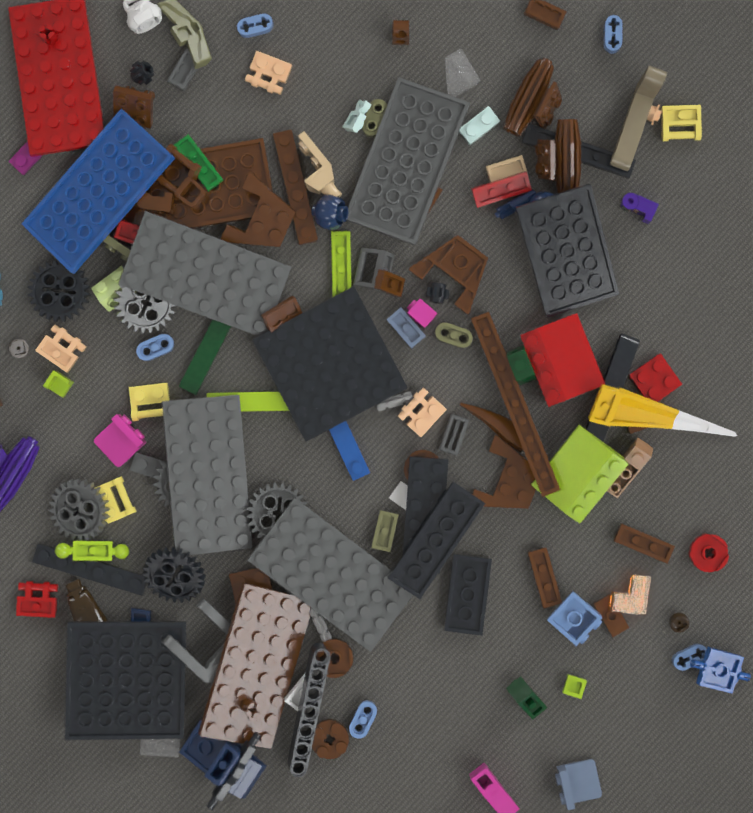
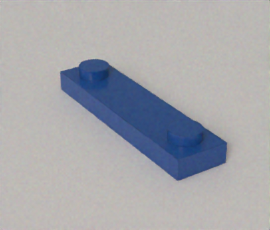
(349, 451)

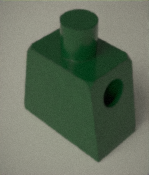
(521, 365)

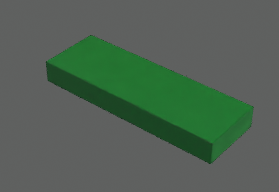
(208, 175)

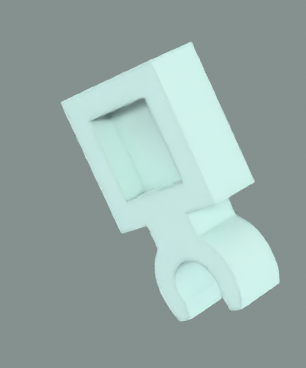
(356, 118)

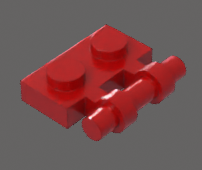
(37, 606)

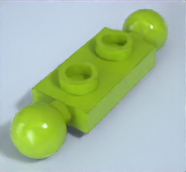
(92, 551)

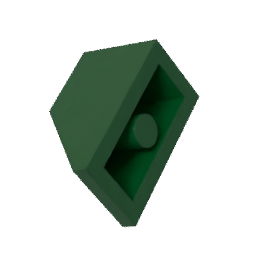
(526, 697)

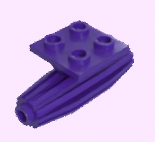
(15, 467)

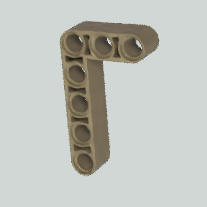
(636, 117)

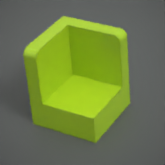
(58, 383)

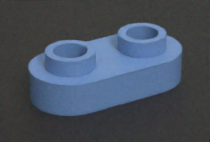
(155, 347)
(363, 719)

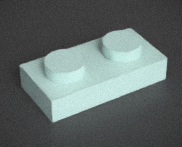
(479, 125)

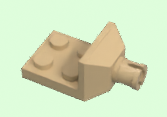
(321, 180)

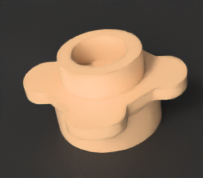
(654, 114)

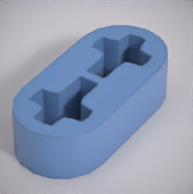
(253, 21)
(608, 34)
(687, 652)

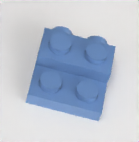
(575, 618)

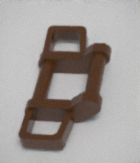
(187, 183)

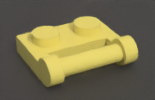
(681, 116)
(147, 395)
(115, 512)

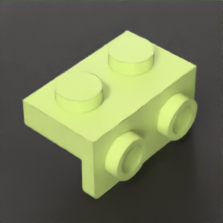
(105, 289)

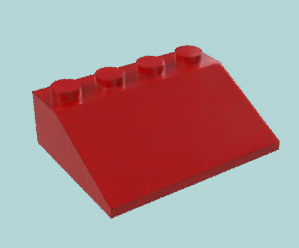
(562, 359)

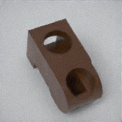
(400, 32)
(157, 204)

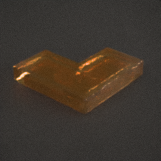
(634, 601)

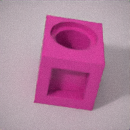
(421, 313)

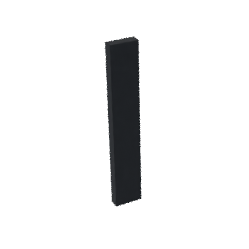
(590, 154)

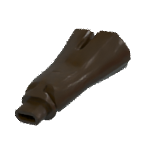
(82, 604)

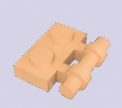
(269, 67)
(58, 354)
(425, 416)

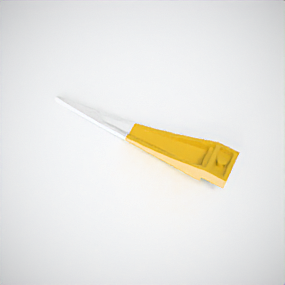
(629, 409)

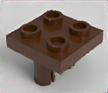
(134, 103)

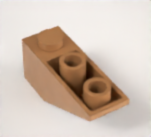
(636, 456)

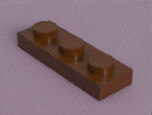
(644, 543)
(544, 577)

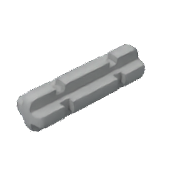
(395, 401)
(320, 625)

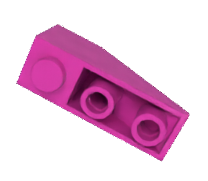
(493, 790)

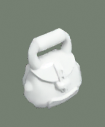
(142, 15)

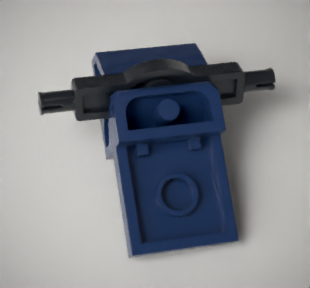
(225, 764)

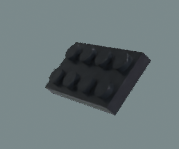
(467, 594)

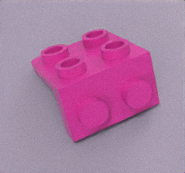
(120, 440)

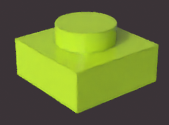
(574, 686)

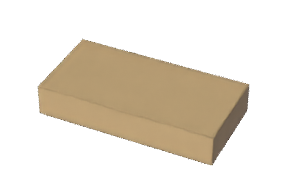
(505, 168)

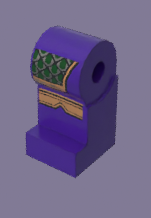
(635, 203)

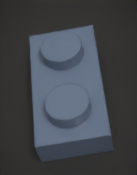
(406, 327)

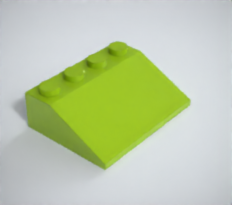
(584, 473)

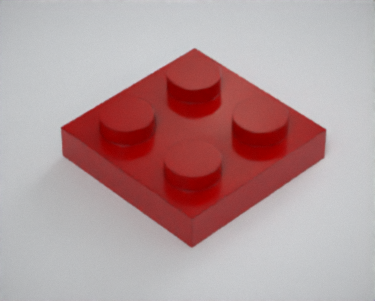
(655, 379)

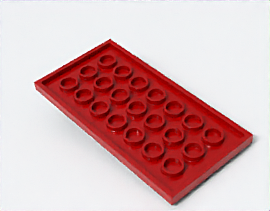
(56, 75)

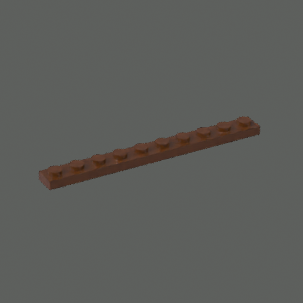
(515, 404)

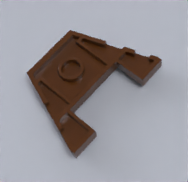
(268, 221)
(461, 263)
(515, 481)

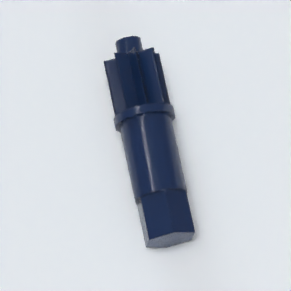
(509, 208)

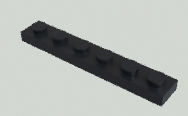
(91, 570)

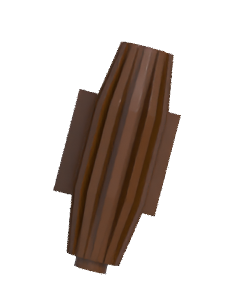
(534, 99)
(561, 157)

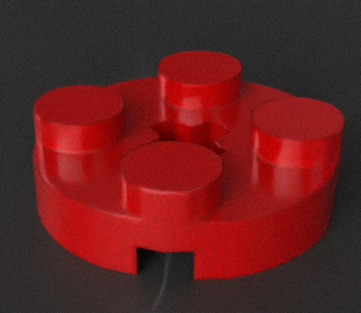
(720, 552)

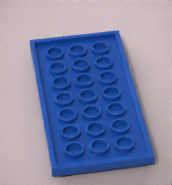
(98, 191)

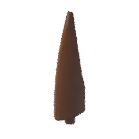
(499, 424)

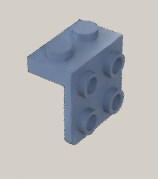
(578, 782)

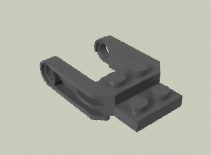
(207, 672)

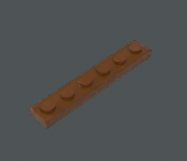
(295, 187)

